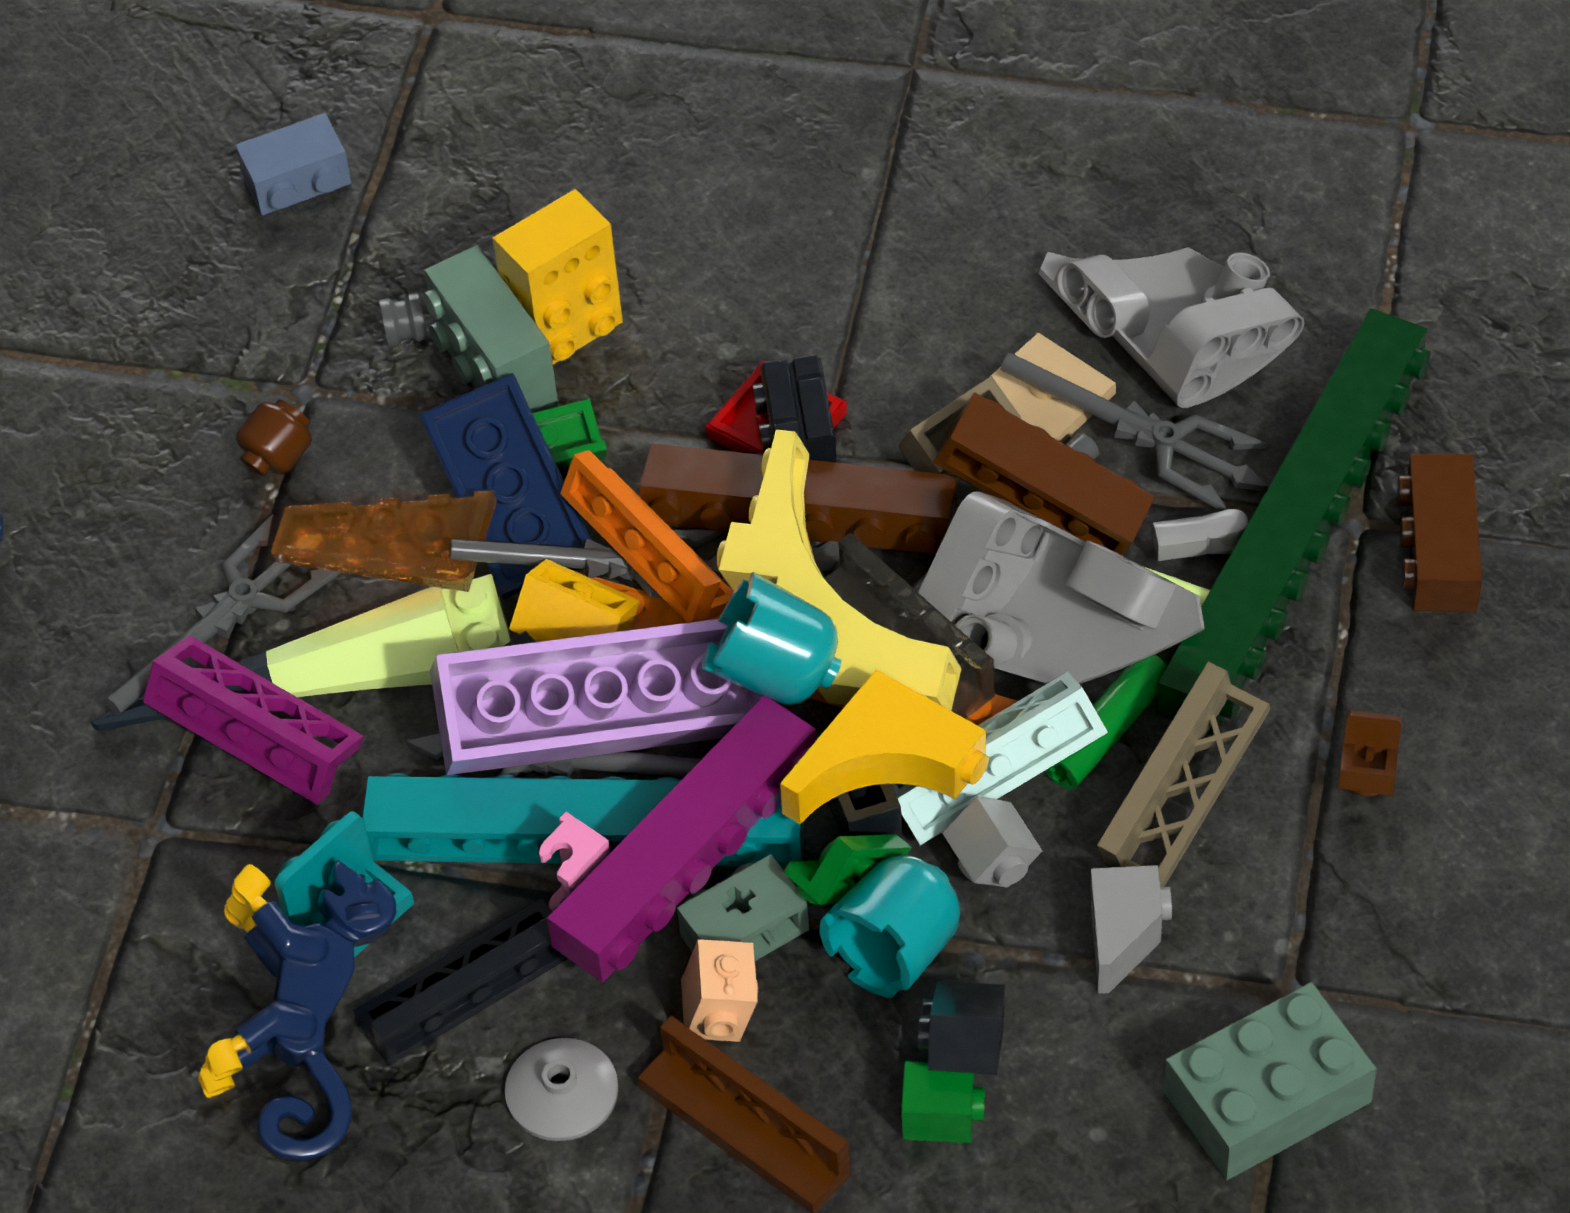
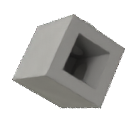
(992, 842)

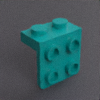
(306, 875)

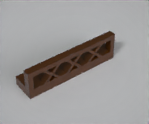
(746, 1117)

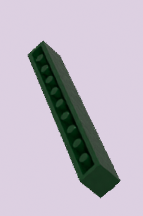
(1299, 509)

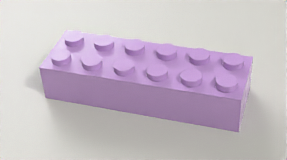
(582, 697)

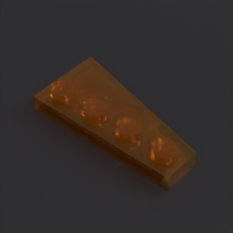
(387, 538)

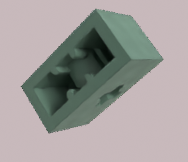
(749, 907)

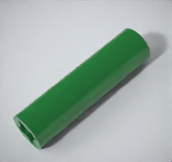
(1118, 710)

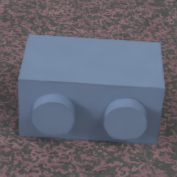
(293, 164)

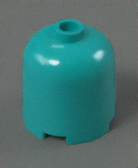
(774, 643)
(892, 924)

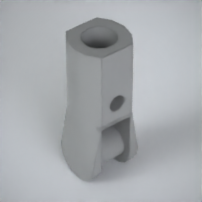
(1198, 535)

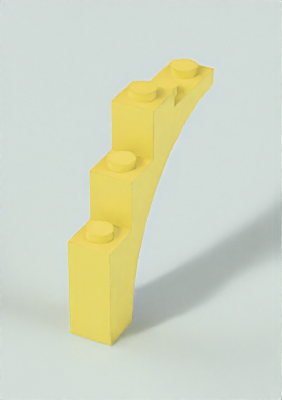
(780, 551)

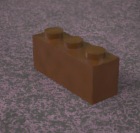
(1441, 532)

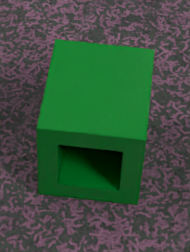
(940, 1104)

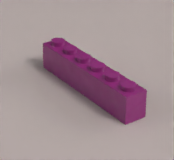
(680, 841)

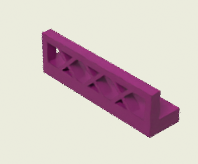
(243, 721)

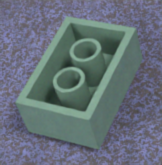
(487, 328)
(1269, 1080)

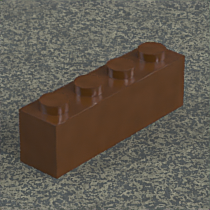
(1043, 475)

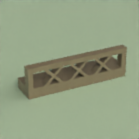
(1168, 763)

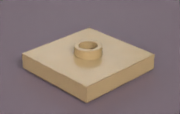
(1043, 409)

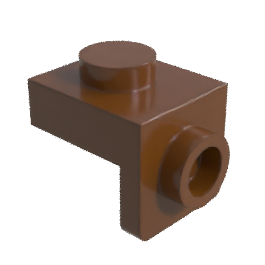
(1370, 753)

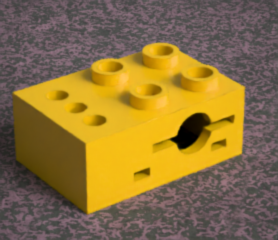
(563, 272)

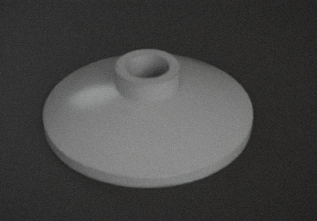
(567, 1108)

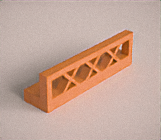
(644, 540)

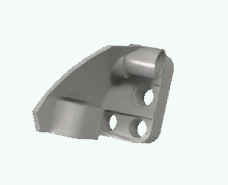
(1181, 315)
(1051, 596)

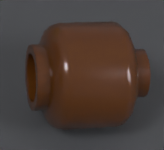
(273, 438)

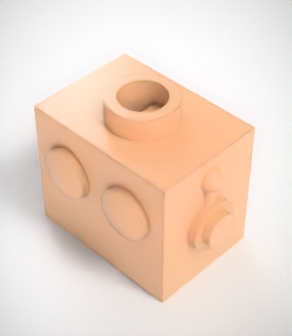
(719, 989)

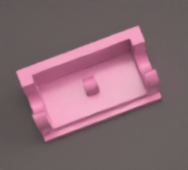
(580, 854)

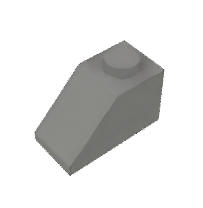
(1125, 919)

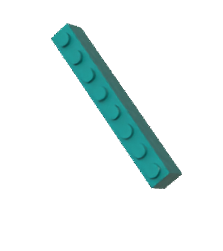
(512, 816)

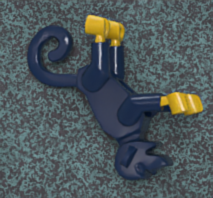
(311, 975)

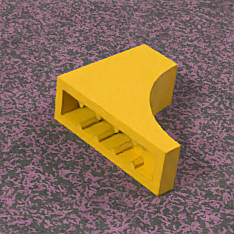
(886, 739)

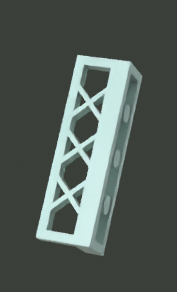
(1019, 747)

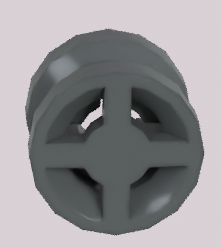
(403, 320)

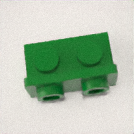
(842, 866)

